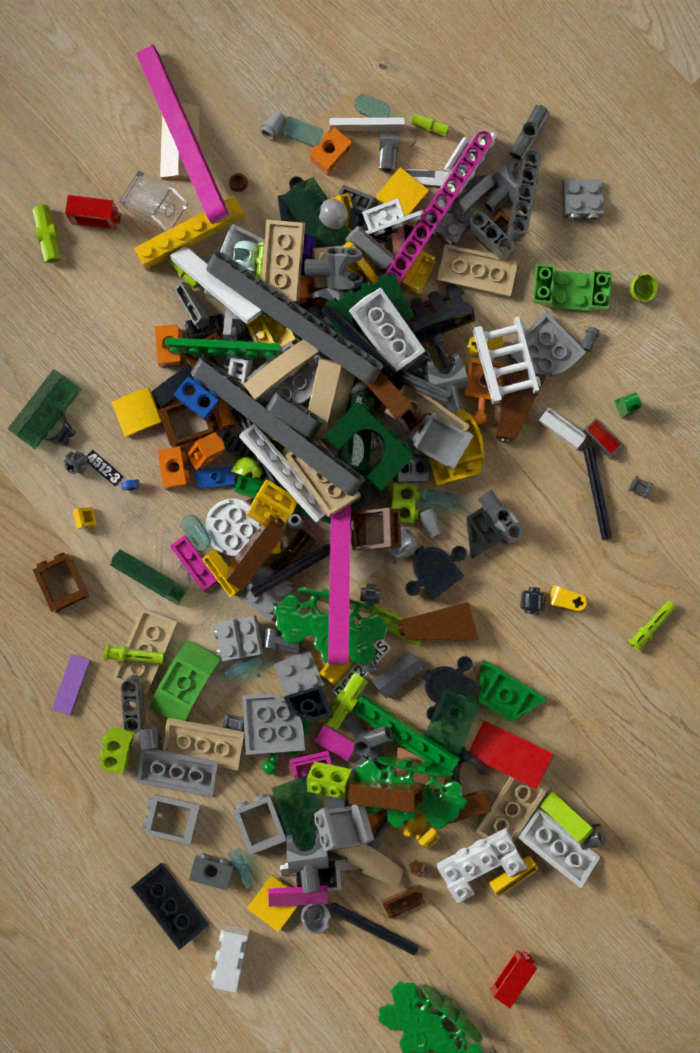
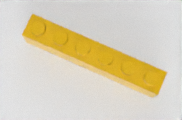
(187, 233)

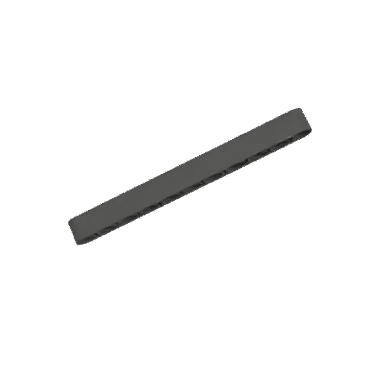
(294, 317)
(255, 410)

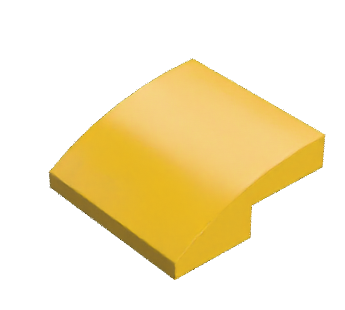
(405, 188)
(269, 330)
(137, 412)
(273, 501)
(273, 916)

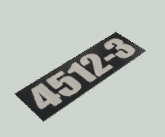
(104, 467)

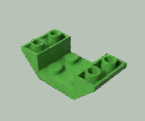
(571, 289)
(184, 681)

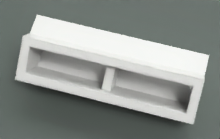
(562, 428)

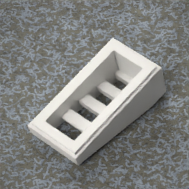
(246, 368)

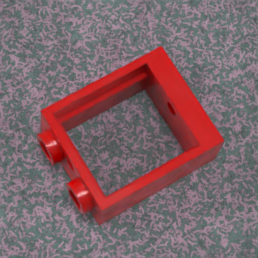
(92, 212)
(513, 978)

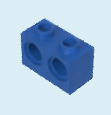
(193, 402)

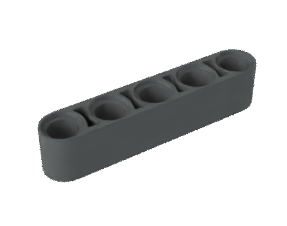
(524, 203)

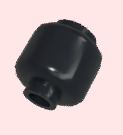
(533, 601)

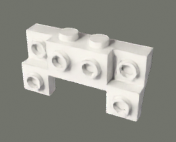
(477, 860)

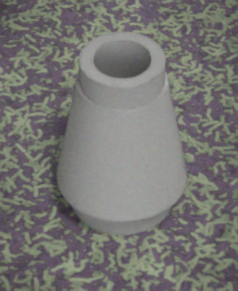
(271, 127)
(429, 521)
(295, 527)

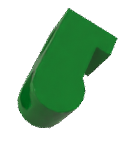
(628, 404)

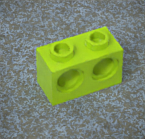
(409, 504)
(116, 750)
(329, 780)

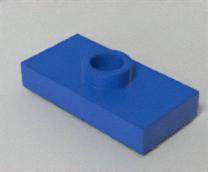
(215, 477)

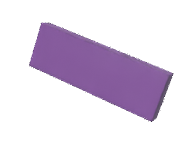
(71, 684)

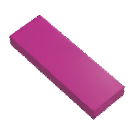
(193, 563)
(294, 896)

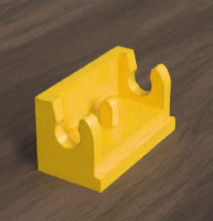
(419, 273)
(335, 672)
(416, 826)

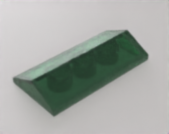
(305, 203)
(44, 409)
(453, 720)
(297, 811)

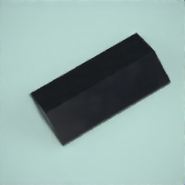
(169, 906)

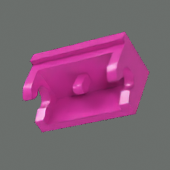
(302, 765)

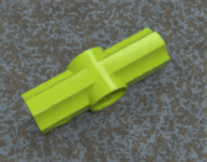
(46, 233)
(346, 700)

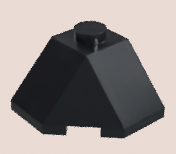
(309, 704)

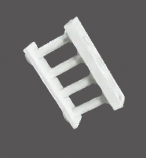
(487, 355)

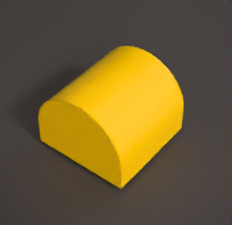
(84, 518)

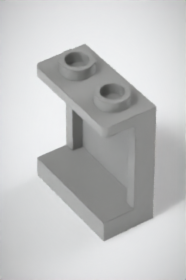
(441, 441)
(343, 827)

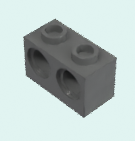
(414, 471)

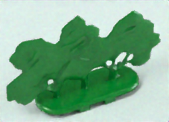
(298, 626)
(437, 808)
(425, 1029)

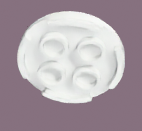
(230, 526)

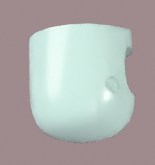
(245, 254)

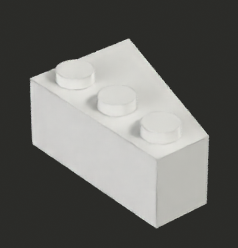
(230, 958)

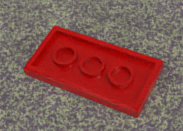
(511, 754)

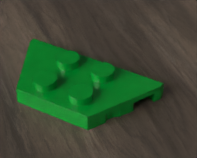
(505, 694)

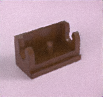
(403, 901)

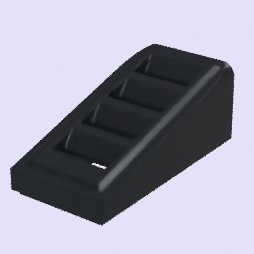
(201, 335)
(233, 435)

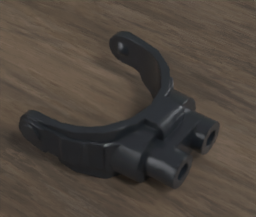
(64, 434)
(467, 757)

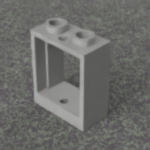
(192, 820)
(268, 842)

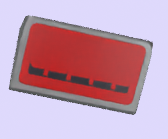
(602, 438)

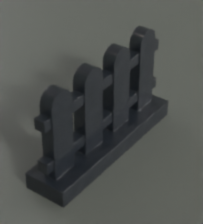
(443, 319)

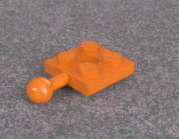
(478, 390)

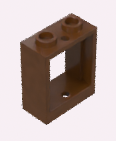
(164, 414)
(391, 527)
(70, 599)
(476, 805)

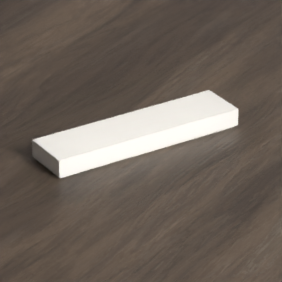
(367, 124)

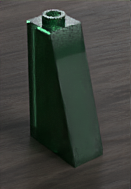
(357, 448)
(148, 576)

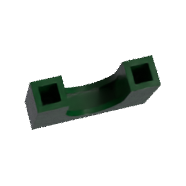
(390, 287)
(395, 453)

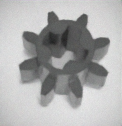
(75, 462)
(370, 595)

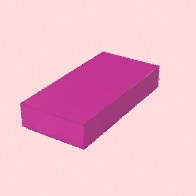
(335, 742)

